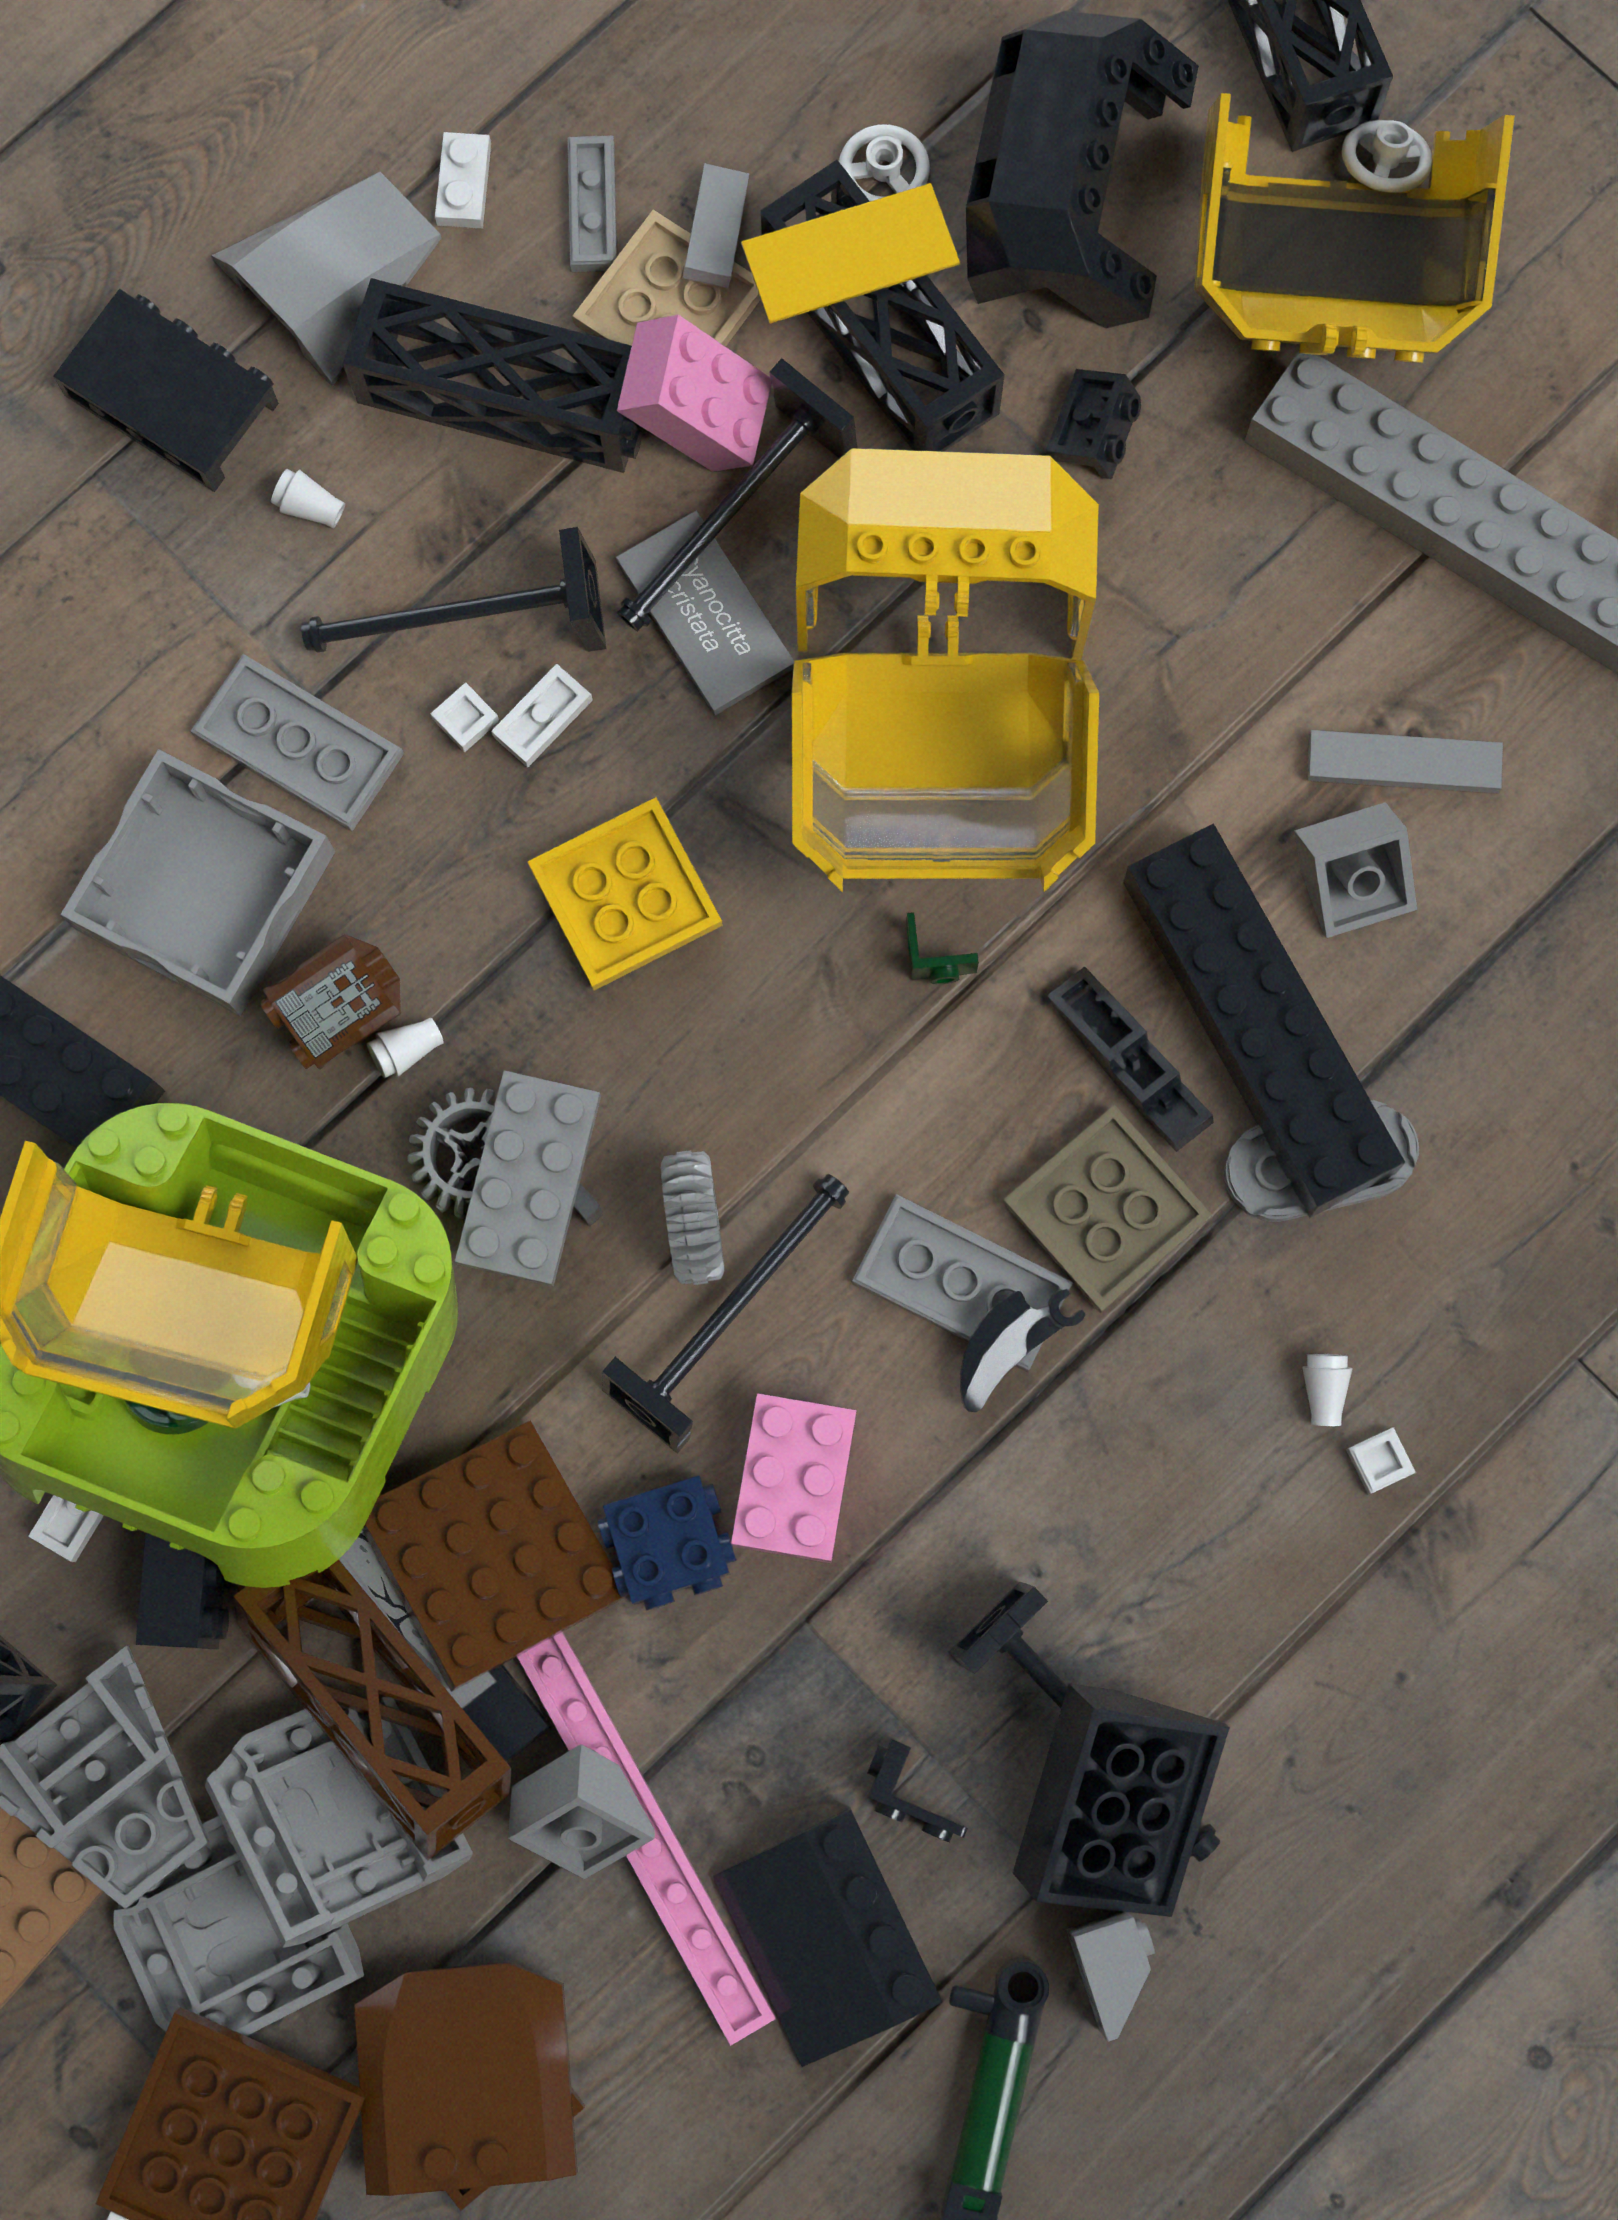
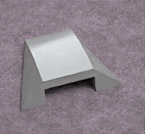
(321, 260)
(104, 1785)

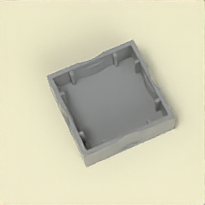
(199, 882)

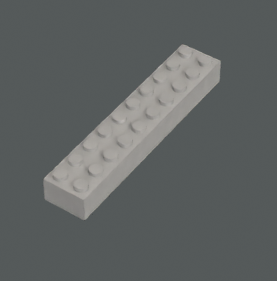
(1444, 501)

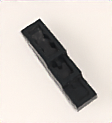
(1130, 1058)

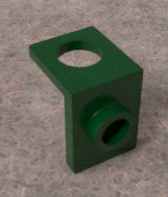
(939, 969)

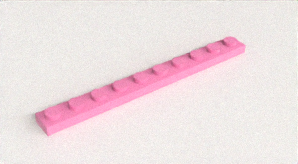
(661, 1862)

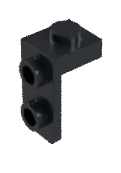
(887, 1767)

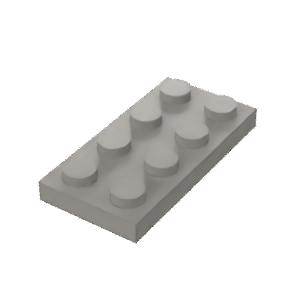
(528, 1178)

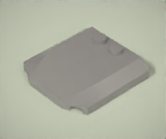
(314, 1829)
(212, 1950)

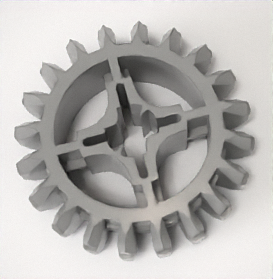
(438, 1132)
(692, 1217)

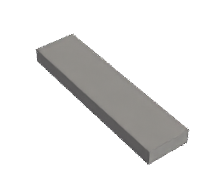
(1405, 761)

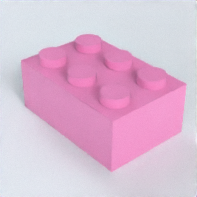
(694, 393)
(793, 1478)

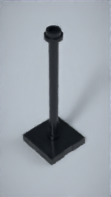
(812, 415)
(577, 591)
(651, 1400)
(1001, 1632)

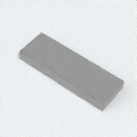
(592, 203)
(716, 225)

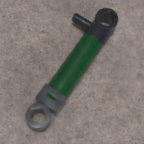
(996, 2091)

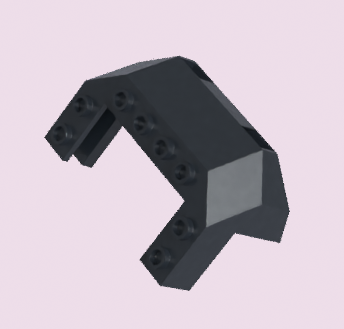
(1051, 156)

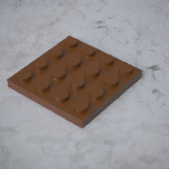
(490, 1555)
(229, 2131)

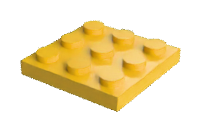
(625, 893)

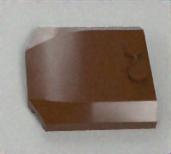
(465, 2080)

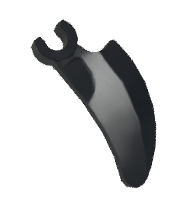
(1004, 1339)

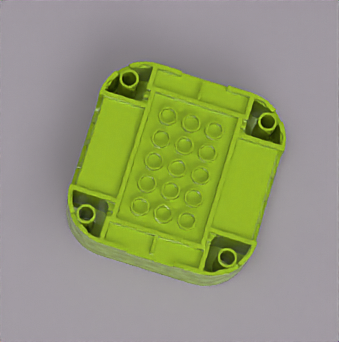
(306, 1474)

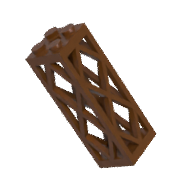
(465, 1800)

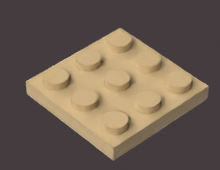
(650, 285)

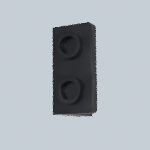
(1095, 421)

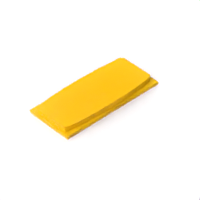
(850, 253)

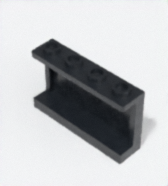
(165, 386)

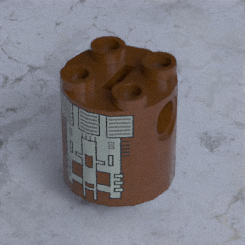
(334, 1000)

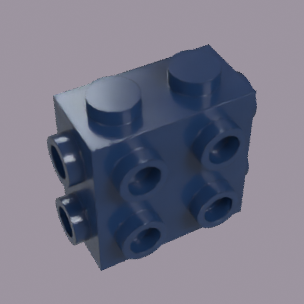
(667, 1542)

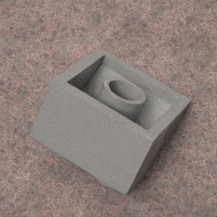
(1357, 869)
(578, 1813)
(1112, 1966)

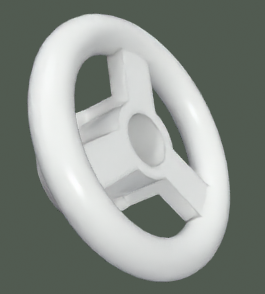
(1390, 144)
(885, 146)

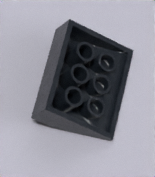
(1118, 1803)
(827, 1938)

